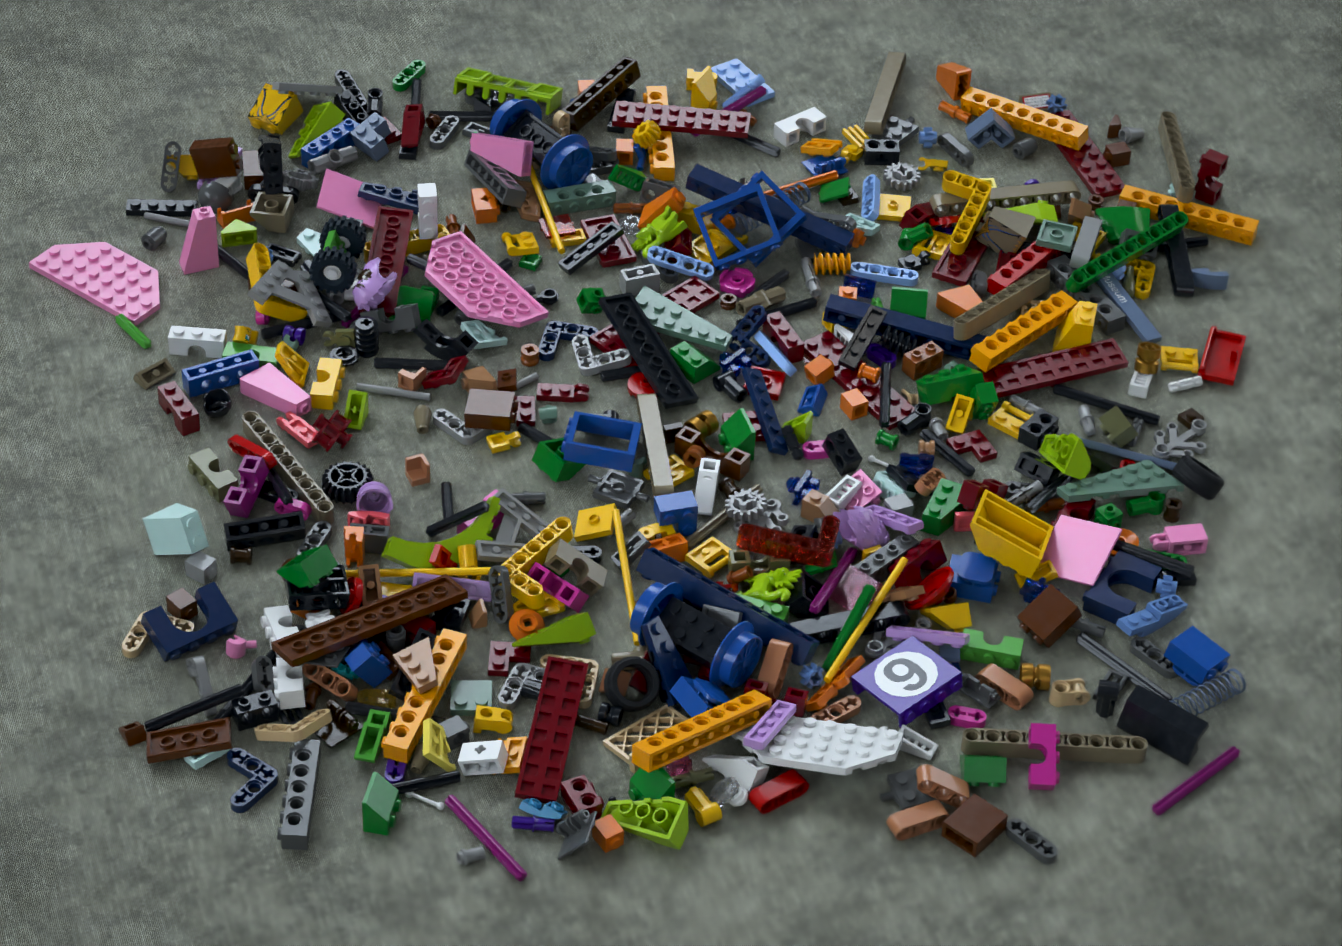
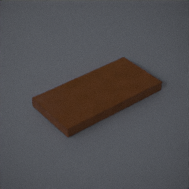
(189, 740)

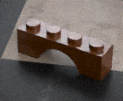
(732, 464)

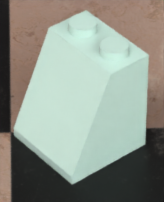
(175, 531)

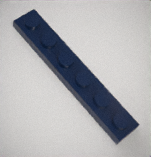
(765, 411)

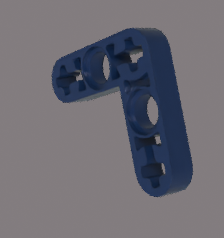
(554, 332)
(744, 337)
(256, 777)

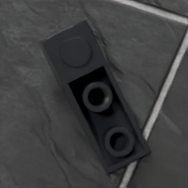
(350, 106)

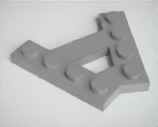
(300, 89)
(306, 296)
(515, 516)

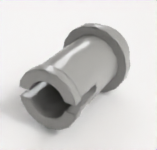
(937, 426)
(470, 855)

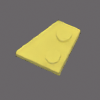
(435, 745)

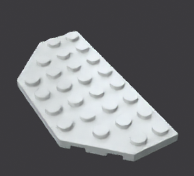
(827, 746)

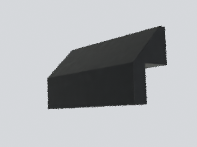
(1162, 724)

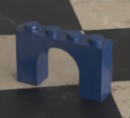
(1120, 570)
(174, 642)

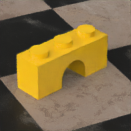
(325, 391)

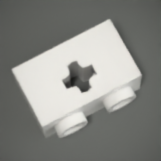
(483, 758)

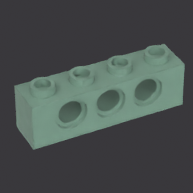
(580, 197)

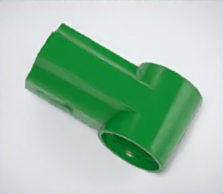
(914, 235)
(1149, 504)

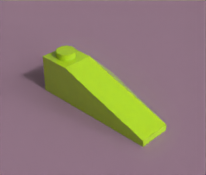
(318, 121)
(1040, 210)
(1067, 454)
(566, 630)
(656, 819)

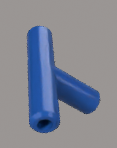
(641, 154)

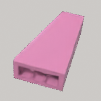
(506, 152)
(200, 243)
(275, 390)

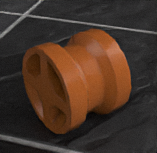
(530, 355)
(696, 452)

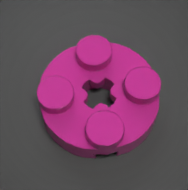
(729, 283)

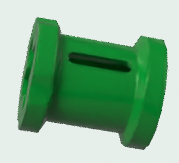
(887, 439)

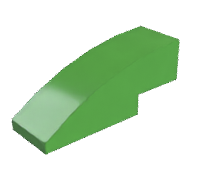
(372, 734)

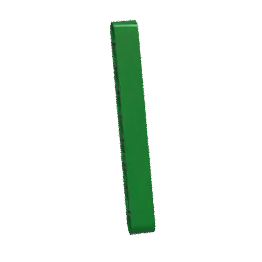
(1126, 252)

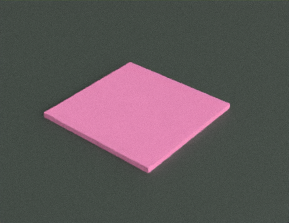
(341, 198)
(1080, 548)

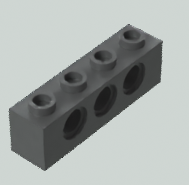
(878, 563)

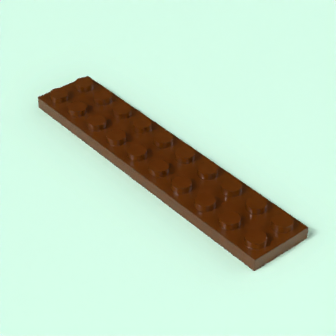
(369, 620)

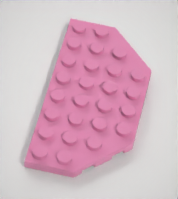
(103, 277)
(479, 284)

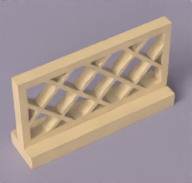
(638, 726)

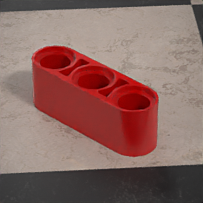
(778, 791)

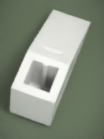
(707, 485)
(745, 769)

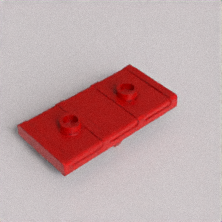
(1221, 356)

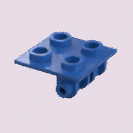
(820, 165)

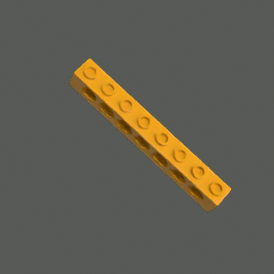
(1026, 118)
(661, 153)
(1200, 217)
(1022, 331)
(408, 726)
(700, 731)

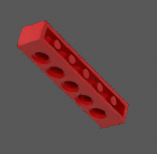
(1027, 261)

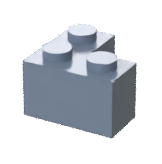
(989, 127)
(370, 136)

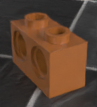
(922, 360)

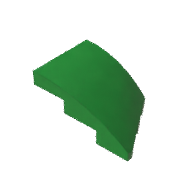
(1119, 218)

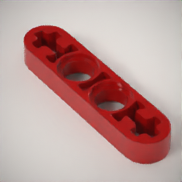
(245, 447)

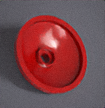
(935, 587)

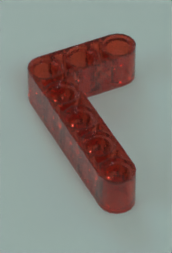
(789, 545)

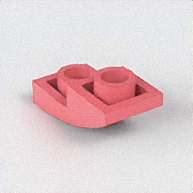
(368, 517)

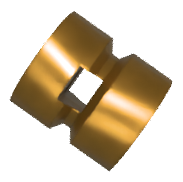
(1147, 360)
(704, 422)
(1035, 676)

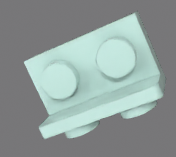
(889, 485)

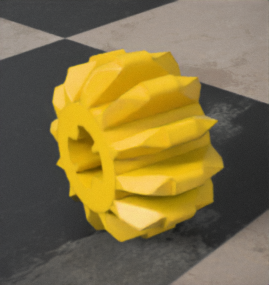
(646, 134)

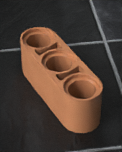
(775, 665)
(337, 685)
(1013, 691)
(942, 785)
(917, 820)

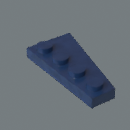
(393, 197)
(666, 656)

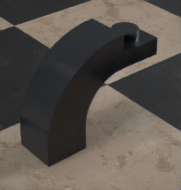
(442, 345)

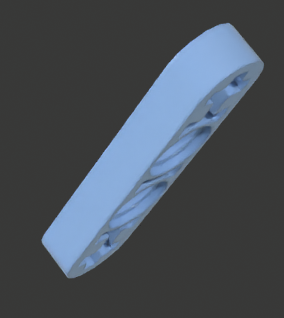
(870, 198)
(681, 261)
(903, 276)
(775, 353)

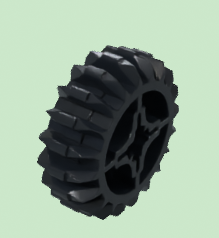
(348, 479)

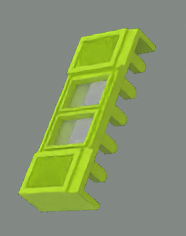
(520, 89)

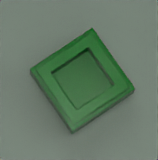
(530, 261)

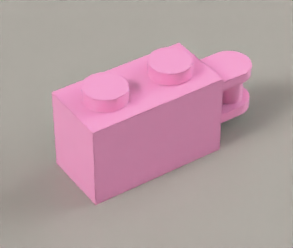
(1181, 539)

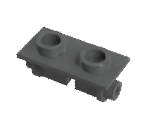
(979, 692)

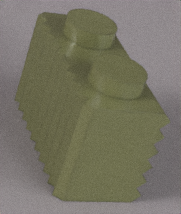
(1117, 426)

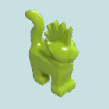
(661, 230)
(764, 584)

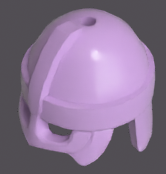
(379, 502)

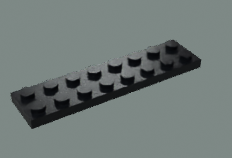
(648, 350)

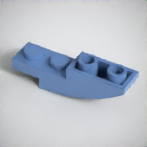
(1153, 617)

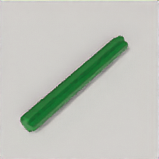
(850, 625)

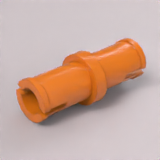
(955, 112)

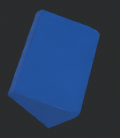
(813, 400)

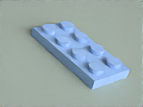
(734, 76)

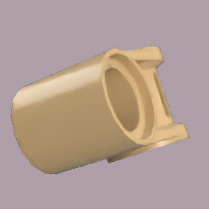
(1067, 693)

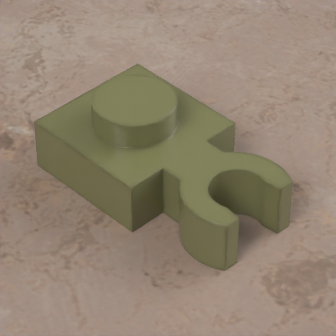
(342, 337)

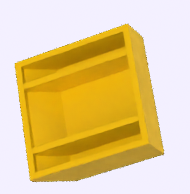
(1009, 534)

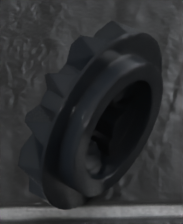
(350, 352)

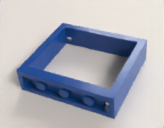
(728, 201)
(784, 232)
(599, 455)

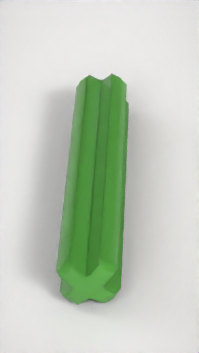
(133, 331)

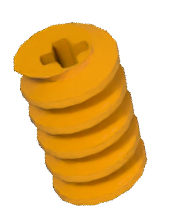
(832, 263)

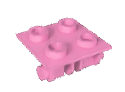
(866, 494)

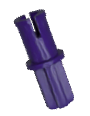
(532, 823)

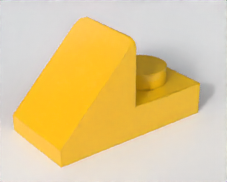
(960, 414)

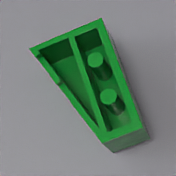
(948, 383)
(942, 507)

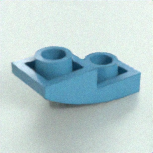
(550, 810)

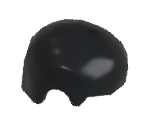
(217, 403)

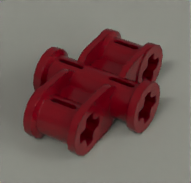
(332, 430)

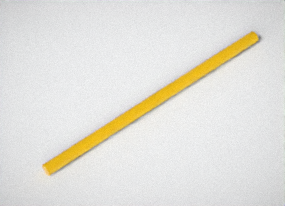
(555, 234)
(624, 566)
(437, 571)
(865, 620)

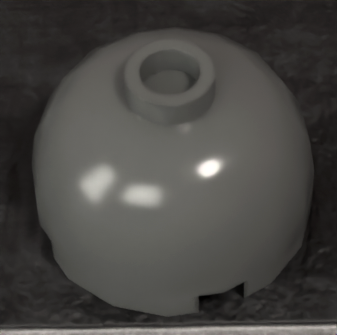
(215, 195)

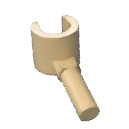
(911, 398)

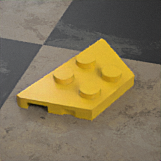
(721, 245)

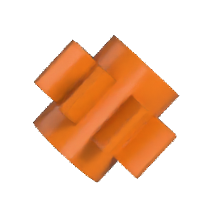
(859, 238)

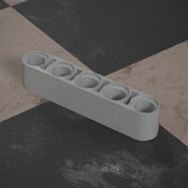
(1085, 242)

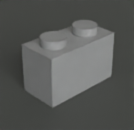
(635, 278)

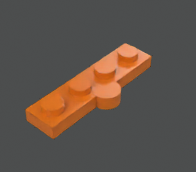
(840, 680)

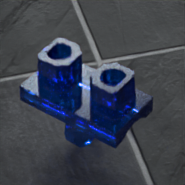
(865, 287)
(734, 361)
(917, 463)
(801, 486)
(1032, 589)

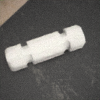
(1185, 384)

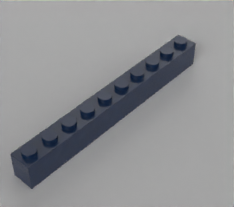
(813, 230)
(851, 312)
(701, 590)

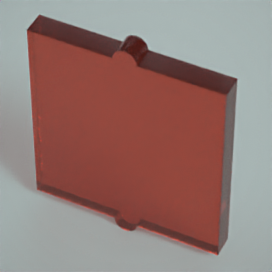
(563, 224)

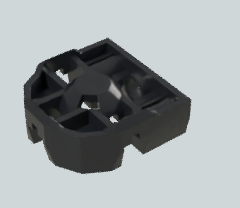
(271, 164)
(327, 590)

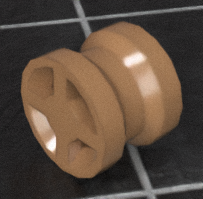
(926, 447)

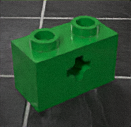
(985, 400)

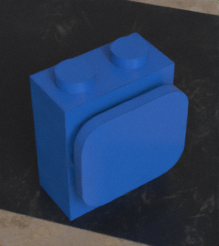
(975, 576)
(1196, 657)
(697, 695)

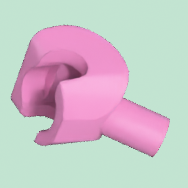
(237, 648)

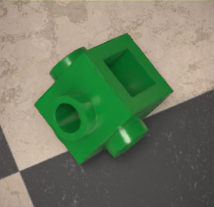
(589, 299)
(1109, 515)

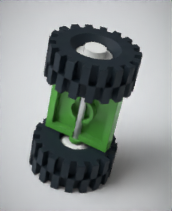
(334, 263)

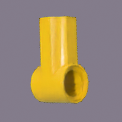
(468, 558)
(704, 810)

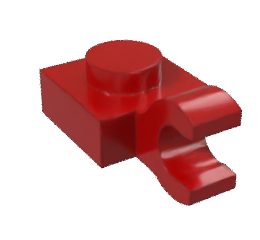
(441, 557)

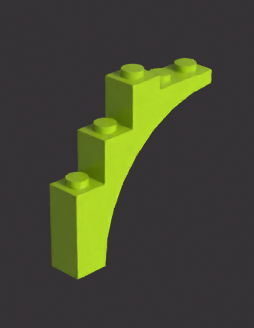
(417, 554)

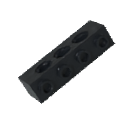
(265, 530)

